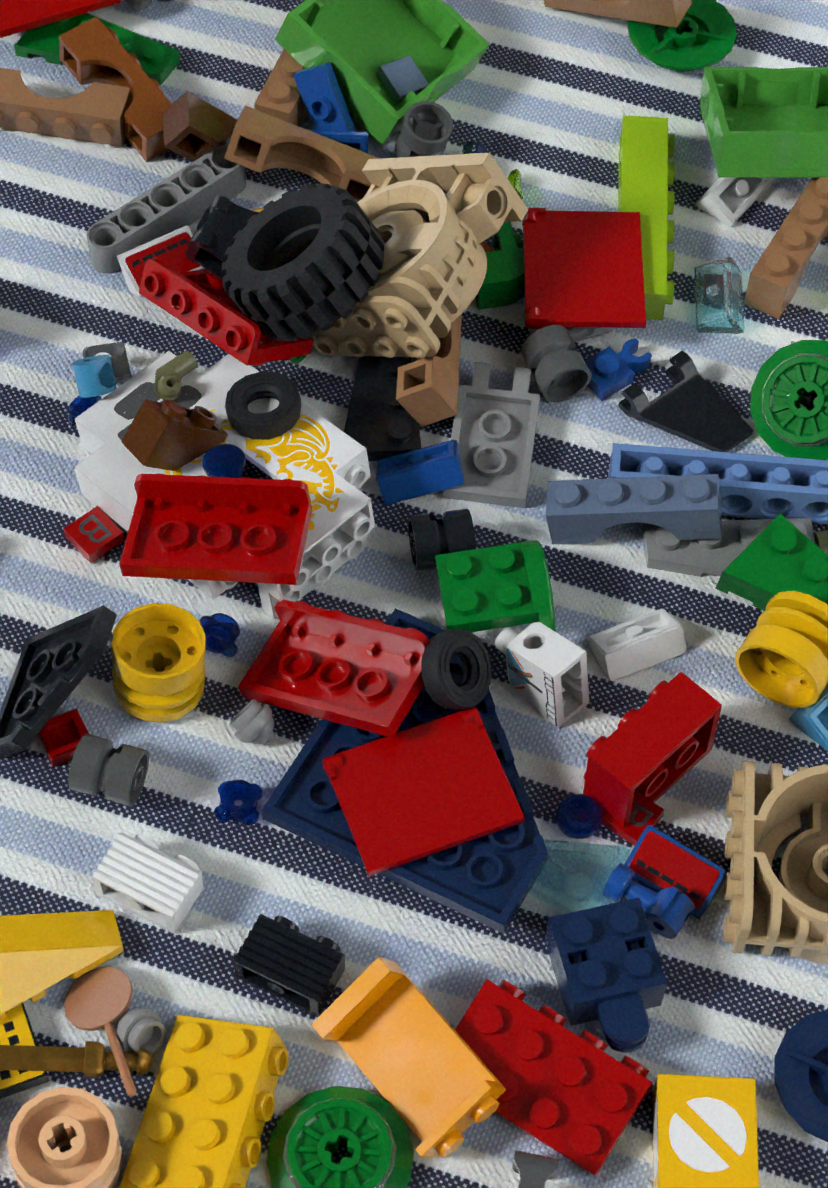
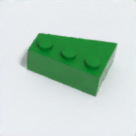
(777, 562)

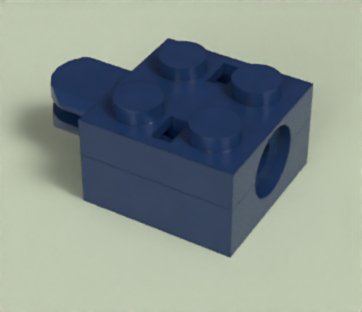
(611, 970)

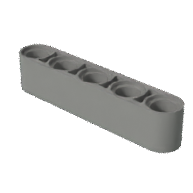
(164, 208)

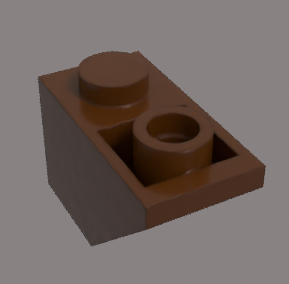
(195, 127)
(171, 435)

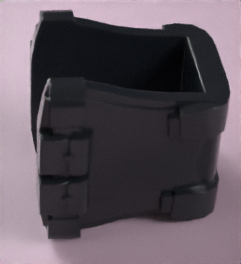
(216, 233)

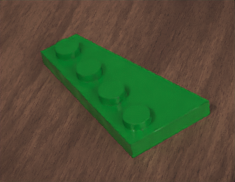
(155, 58)

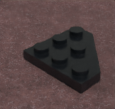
(49, 672)

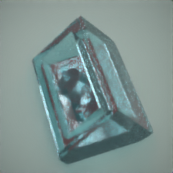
(719, 297)

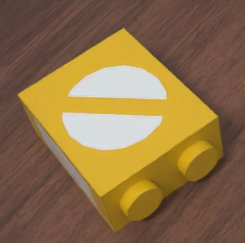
(704, 1132)

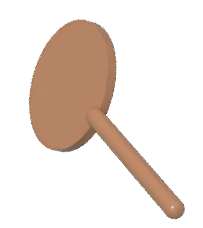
(97, 1003)

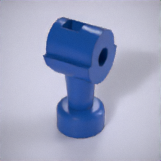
(664, 910)

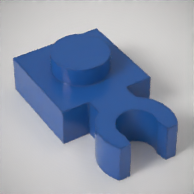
(615, 371)

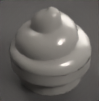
(254, 724)
(140, 1029)

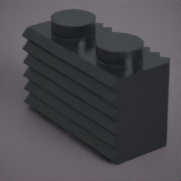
(290, 963)

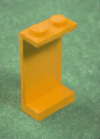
(411, 1056)

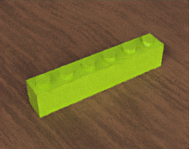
(644, 189)

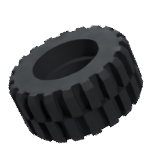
(303, 262)

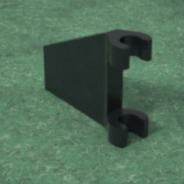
(688, 409)

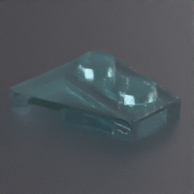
(576, 874)

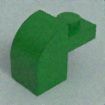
(504, 272)

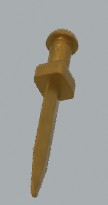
(89, 1059)

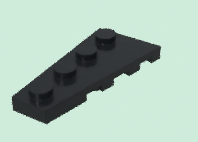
(374, 413)

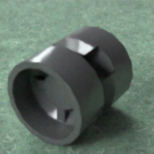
(424, 130)
(556, 363)
(103, 768)

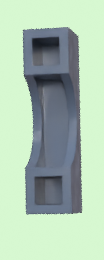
(681, 504)

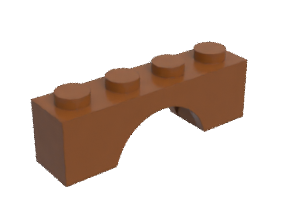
(96, 55)

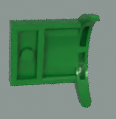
(496, 587)

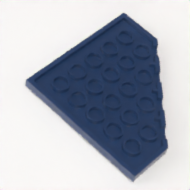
(477, 878)

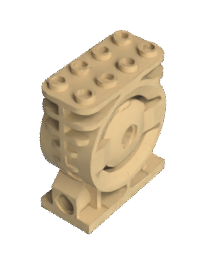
(433, 265)
(763, 816)

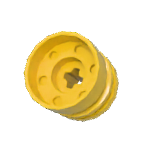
(788, 650)
(158, 662)

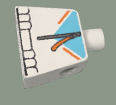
(546, 670)

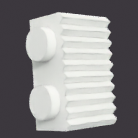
(148, 881)

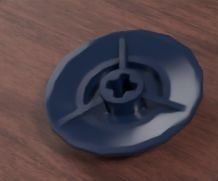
(803, 1073)

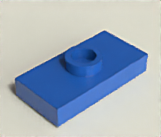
(323, 99)

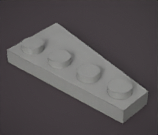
(707, 556)

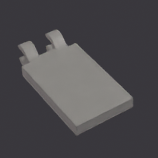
(495, 439)

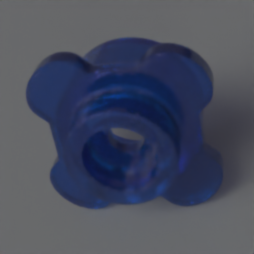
(220, 633)
(238, 790)

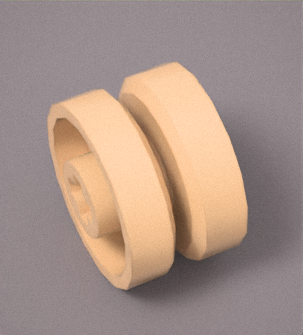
(62, 1122)

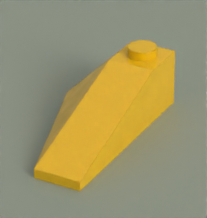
(49, 948)

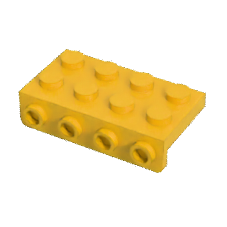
(207, 1106)

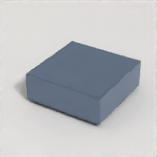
(401, 77)

